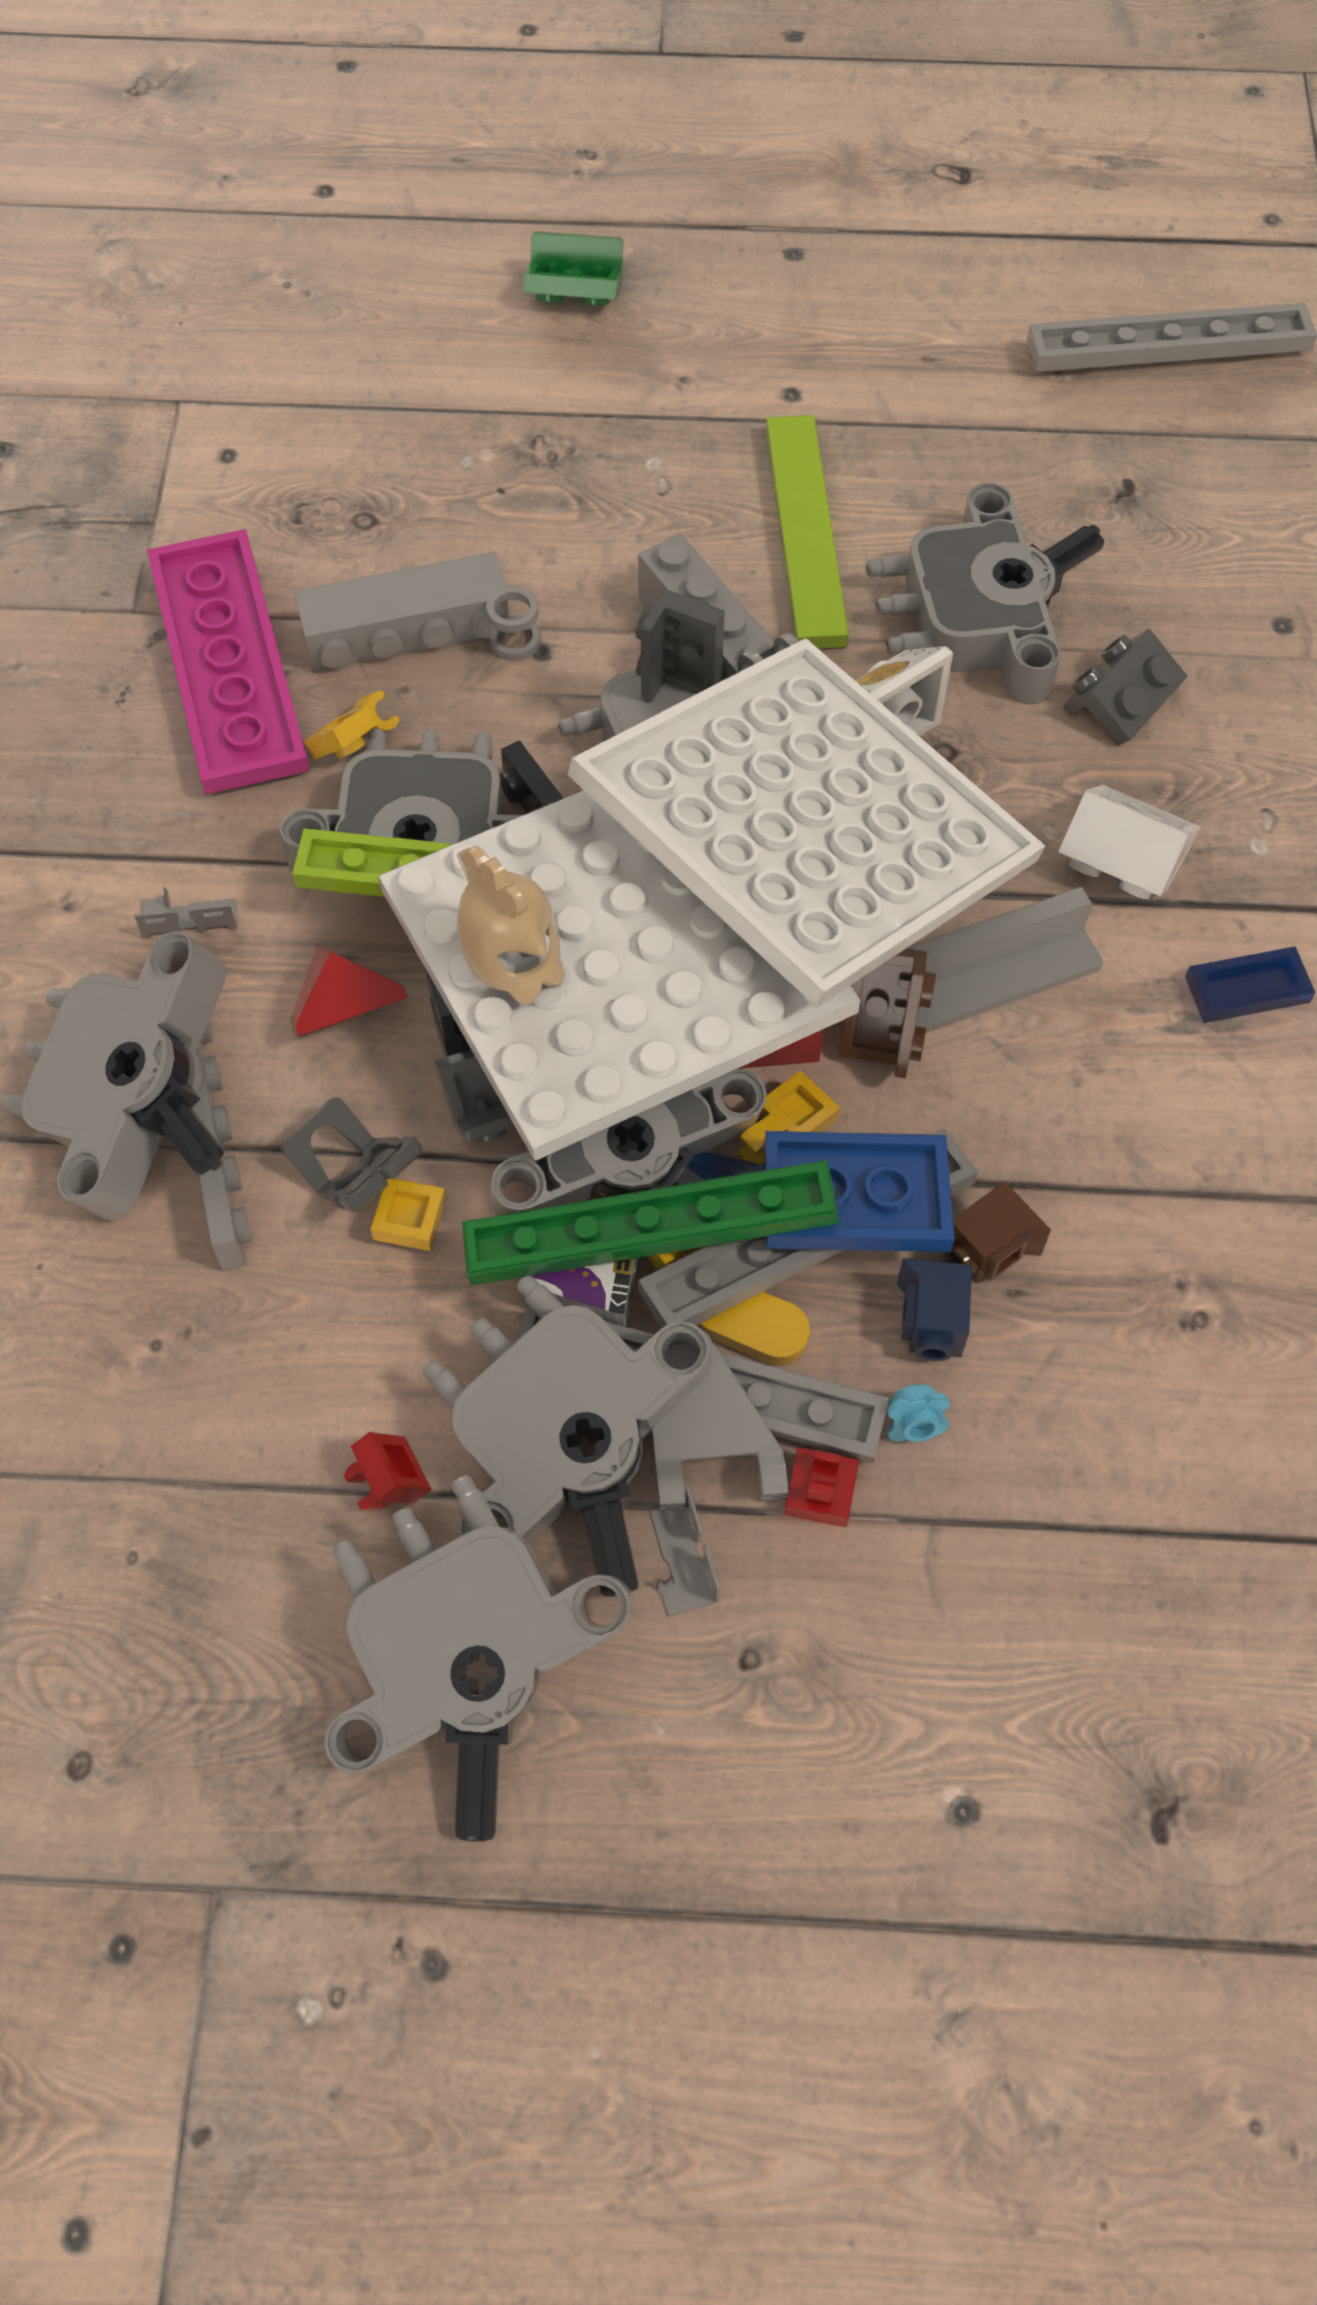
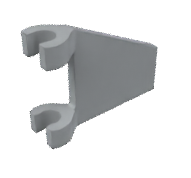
(713, 1424)

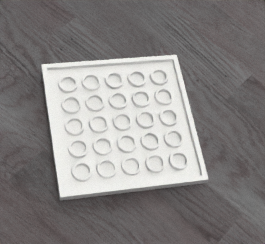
(807, 817)
(650, 985)

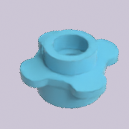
(917, 1414)

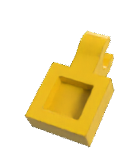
(345, 732)
(791, 1107)

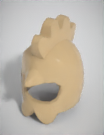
(503, 915)

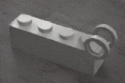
(681, 569)
(414, 613)

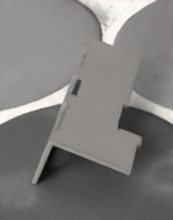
(160, 918)
(678, 1547)

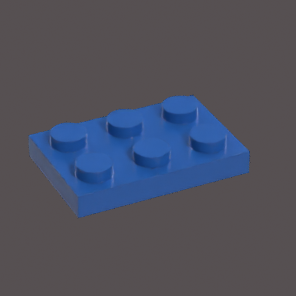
(885, 1186)

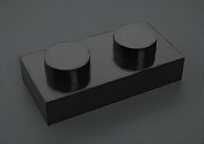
(525, 780)

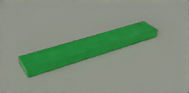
(649, 1222)

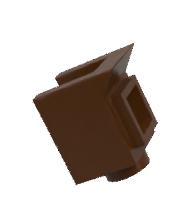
(996, 1233)

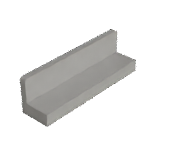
(1008, 958)

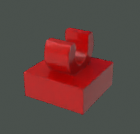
(389, 1469)
(821, 1487)

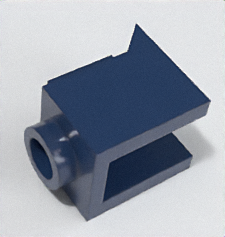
(935, 1307)

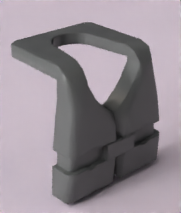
(380, 1160)

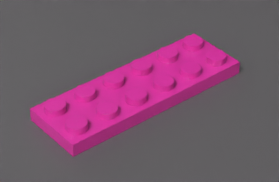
(227, 662)

